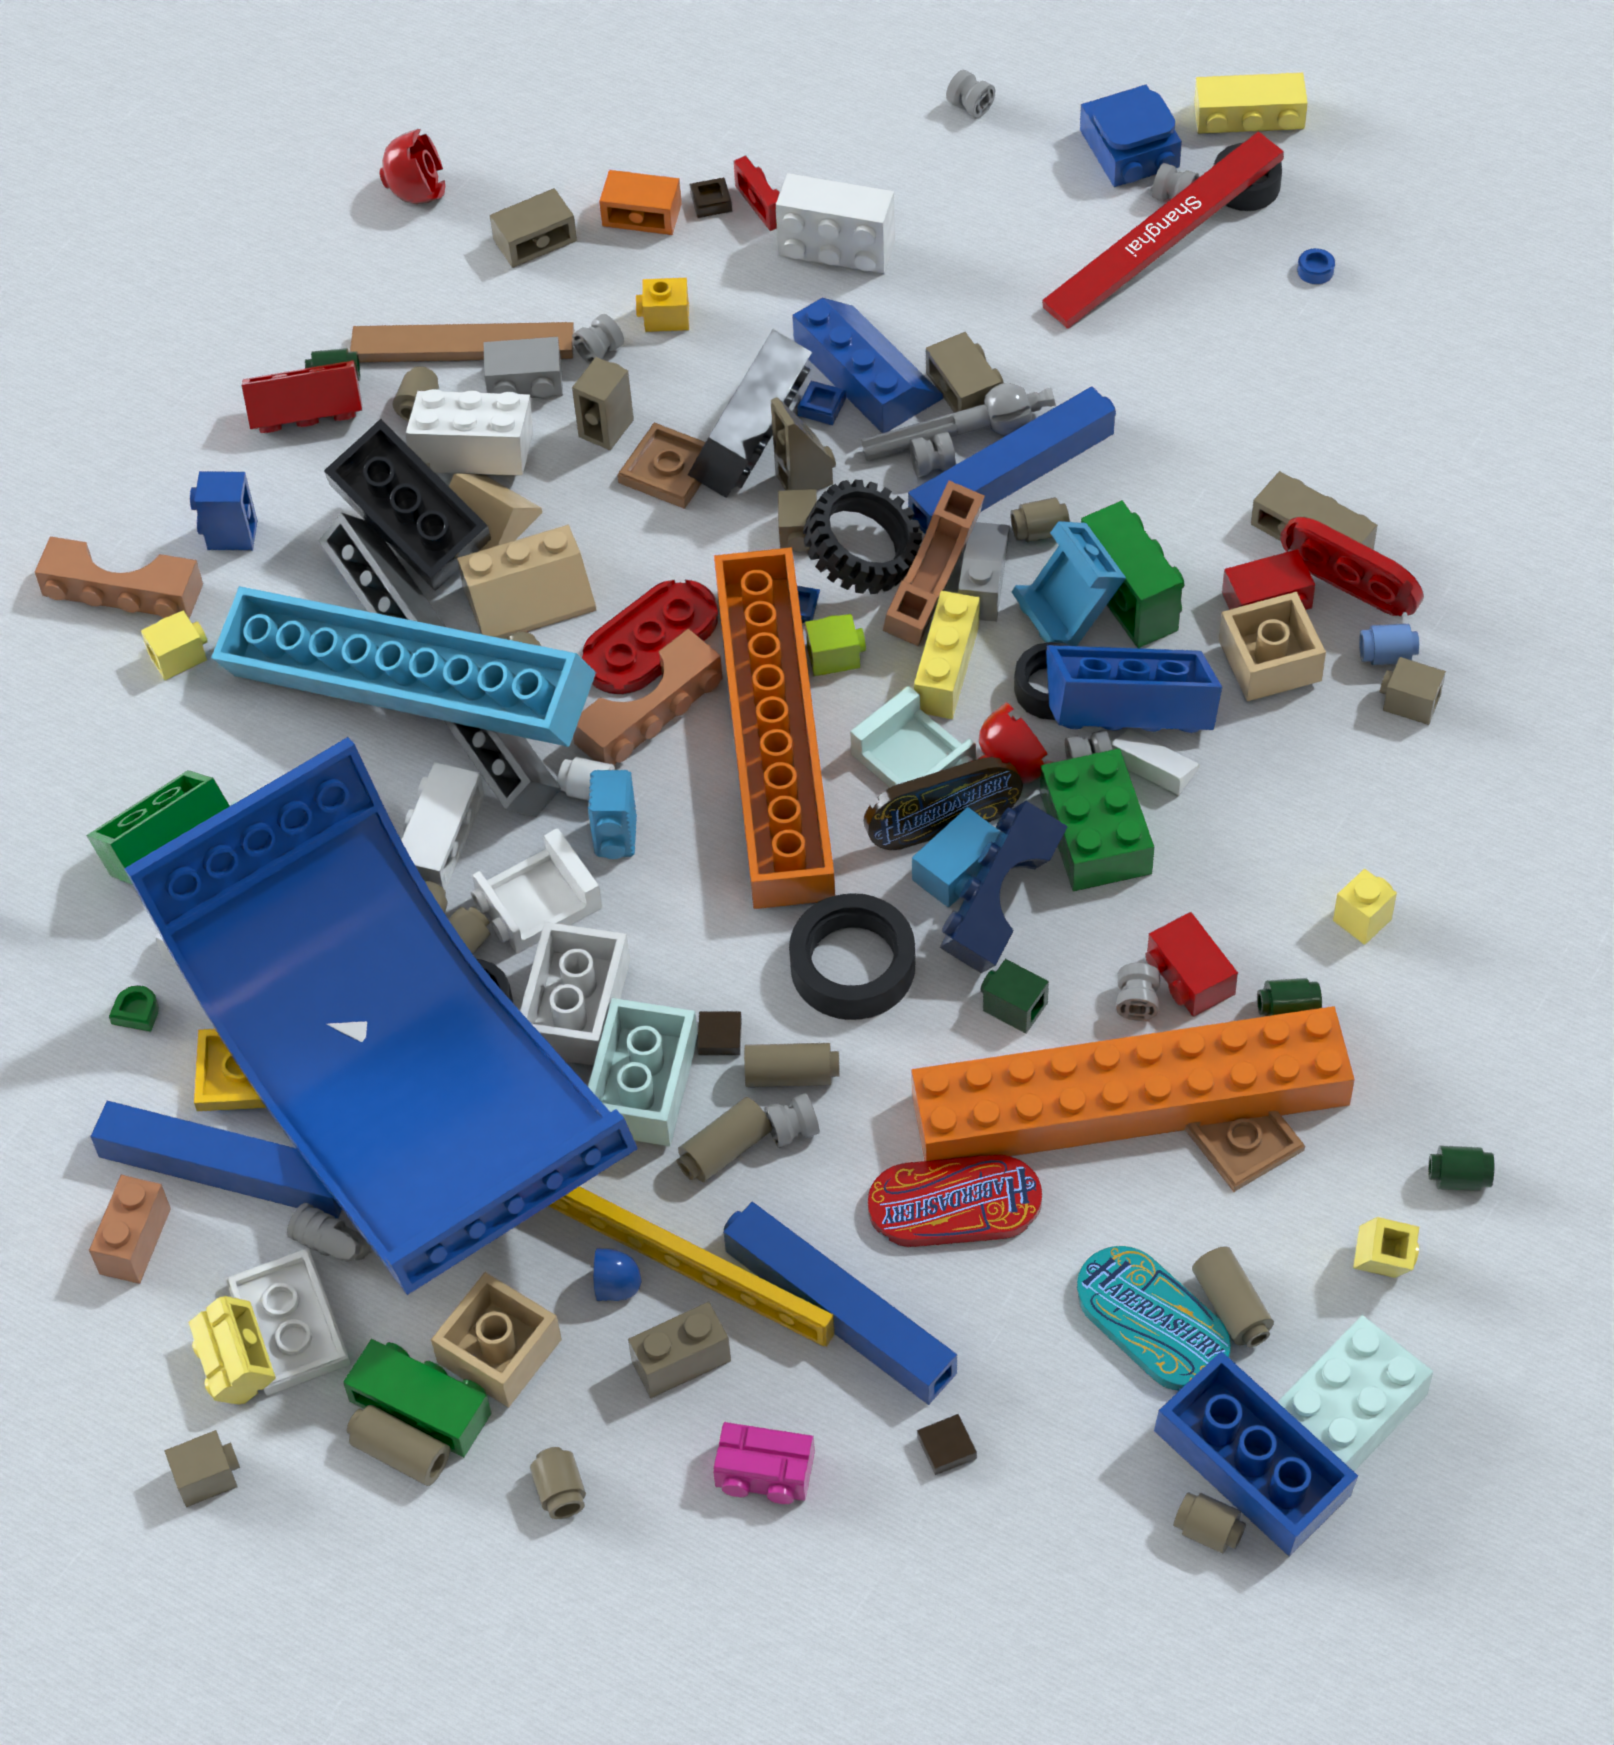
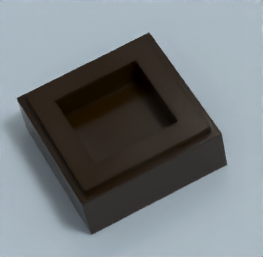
(710, 197)
(719, 1033)
(946, 1444)

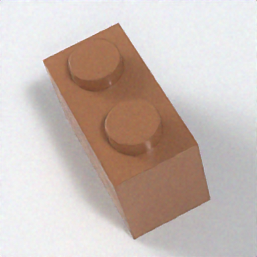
(130, 1229)

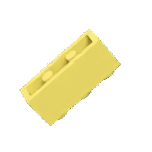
(1250, 103)
(947, 653)

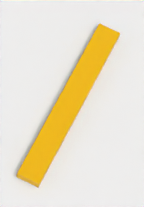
(698, 1264)

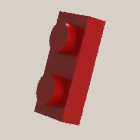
(756, 191)

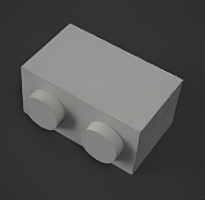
(524, 367)

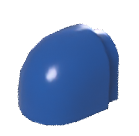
(615, 1275)

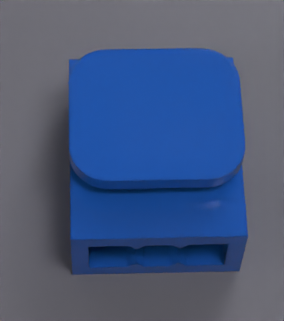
(1131, 134)

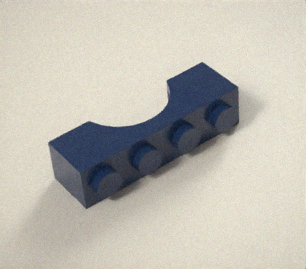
(979, 928)

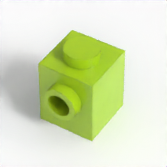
(834, 644)

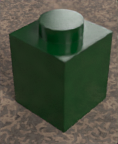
(1014, 995)

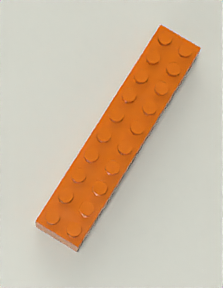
(774, 729)
(1132, 1086)

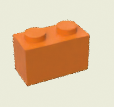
(640, 202)

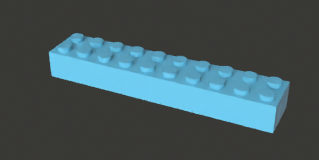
(405, 665)

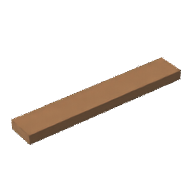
(449, 341)

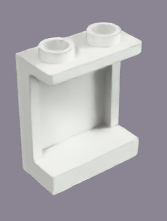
(538, 890)

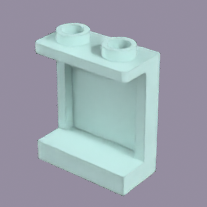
(905, 742)

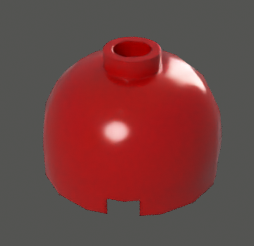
(412, 168)
(1013, 743)

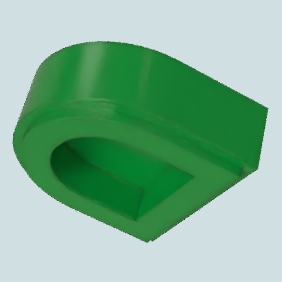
(135, 1008)

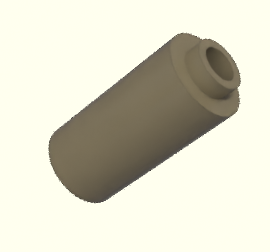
(790, 1064)
(723, 1140)
(1233, 1297)
(398, 1444)

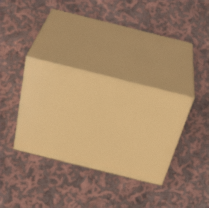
(497, 506)

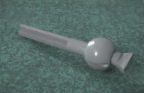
(1004, 410)

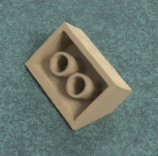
(527, 583)

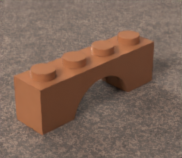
(934, 563)
(158, 589)
(613, 729)

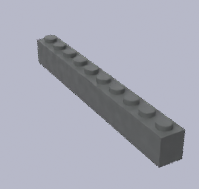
(387, 589)

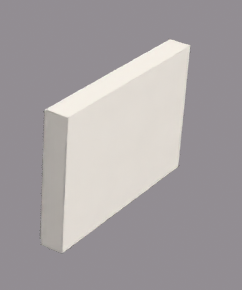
(292, 1319)

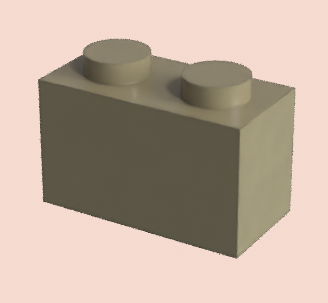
(533, 227)
(961, 372)
(603, 403)
(679, 1349)

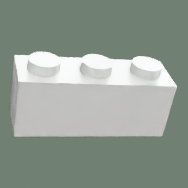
(442, 820)

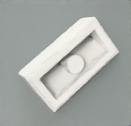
(1155, 761)

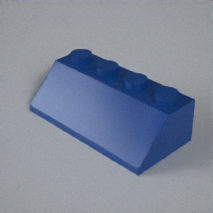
(863, 363)
(1132, 688)

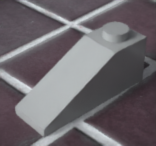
(984, 567)

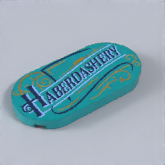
(1150, 1315)

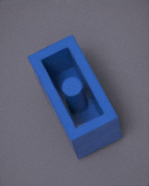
(224, 510)

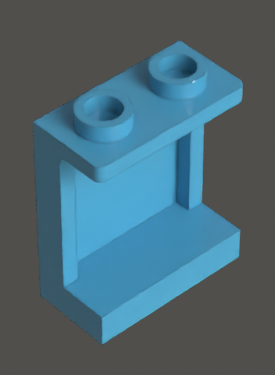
(1070, 586)

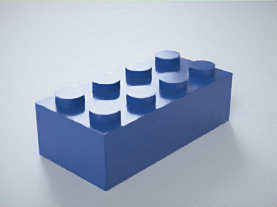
(1255, 1453)

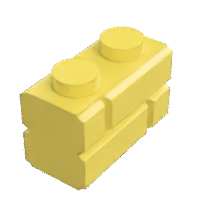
(231, 1350)

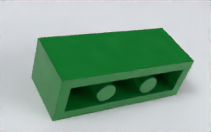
(419, 1395)

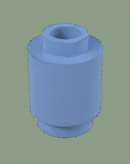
(1387, 643)

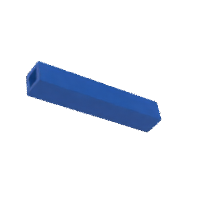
(1023, 454)
(209, 1157)
(858, 1313)

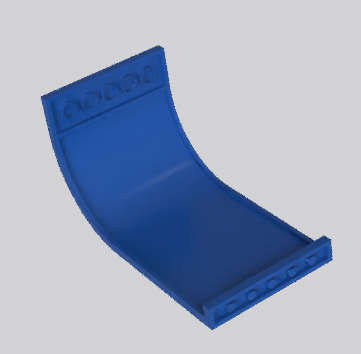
(453, 1102)

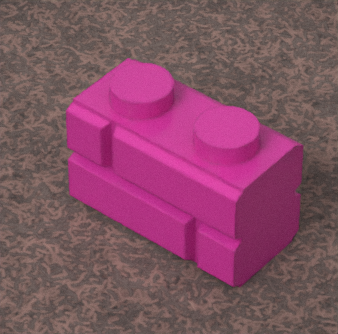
(764, 1463)

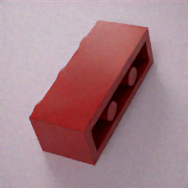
(302, 396)

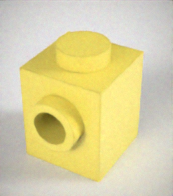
(175, 644)
(1365, 906)
(1386, 1247)

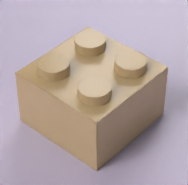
(1272, 646)
(496, 1339)

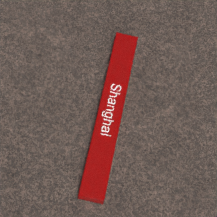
(1162, 229)

